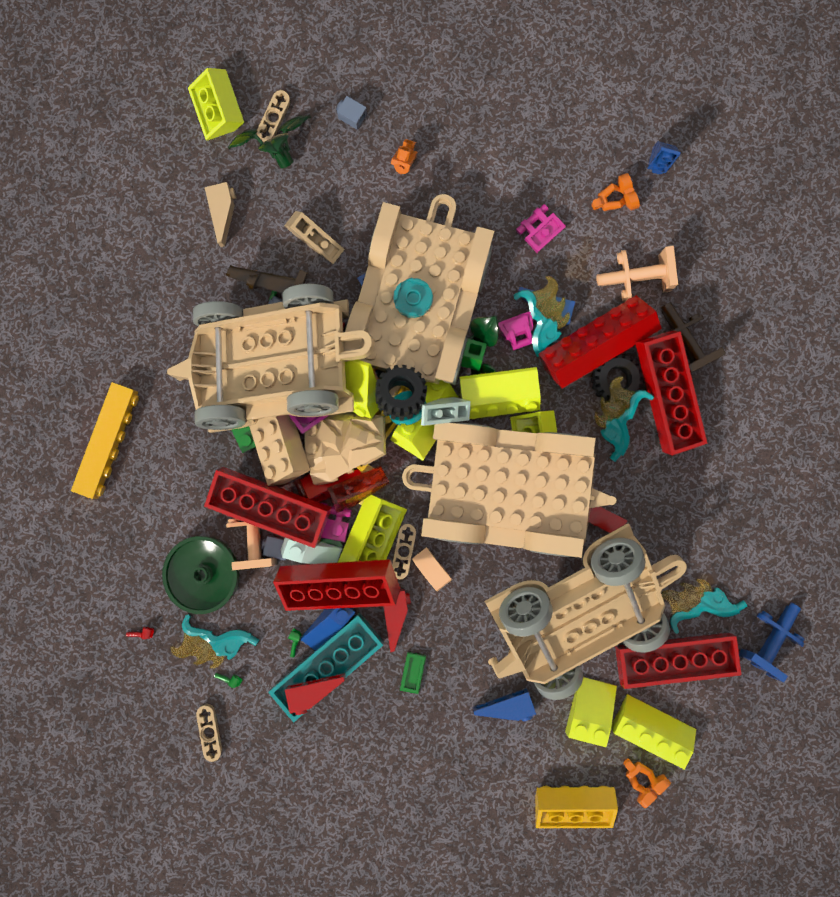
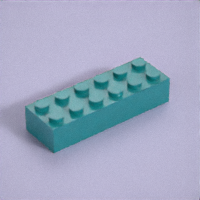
(336, 656)

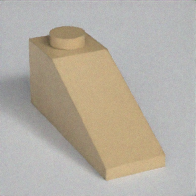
(221, 207)
(314, 236)

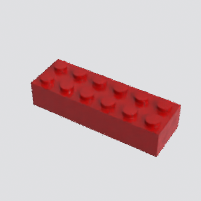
(600, 341)
(671, 384)
(267, 507)
(337, 585)
(680, 661)

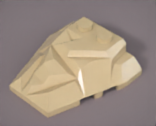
(343, 444)

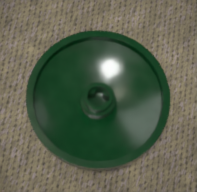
(200, 575)

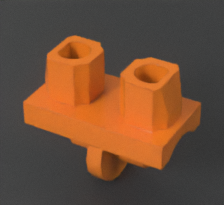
(404, 157)

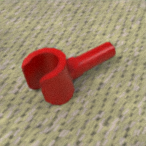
(145, 634)

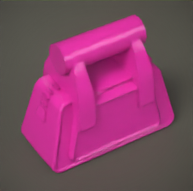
(515, 327)

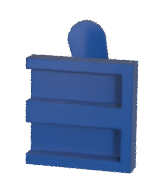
(765, 657)

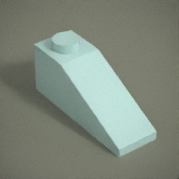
(445, 411)
(304, 554)

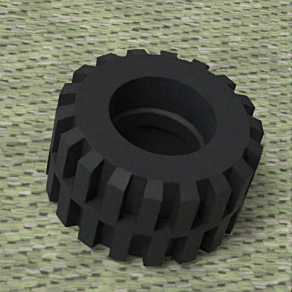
(622, 363)
(400, 377)

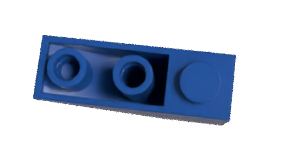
(662, 157)

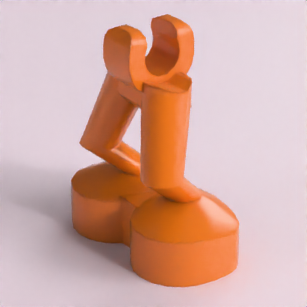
(624, 186)
(657, 786)

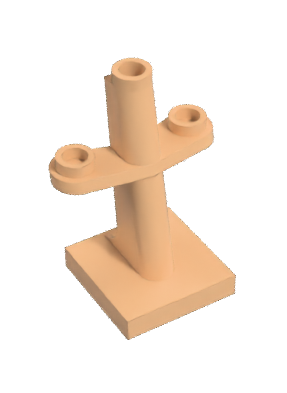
(665, 271)
(255, 557)

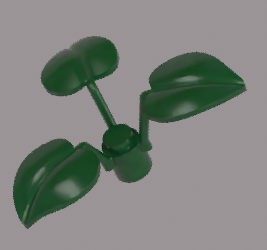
(274, 145)
(485, 331)

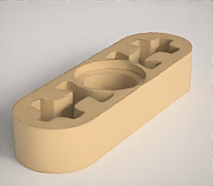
(270, 109)
(411, 538)
(216, 745)

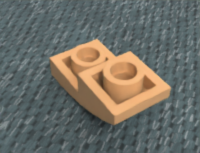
(431, 569)

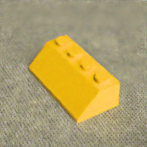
(575, 807)

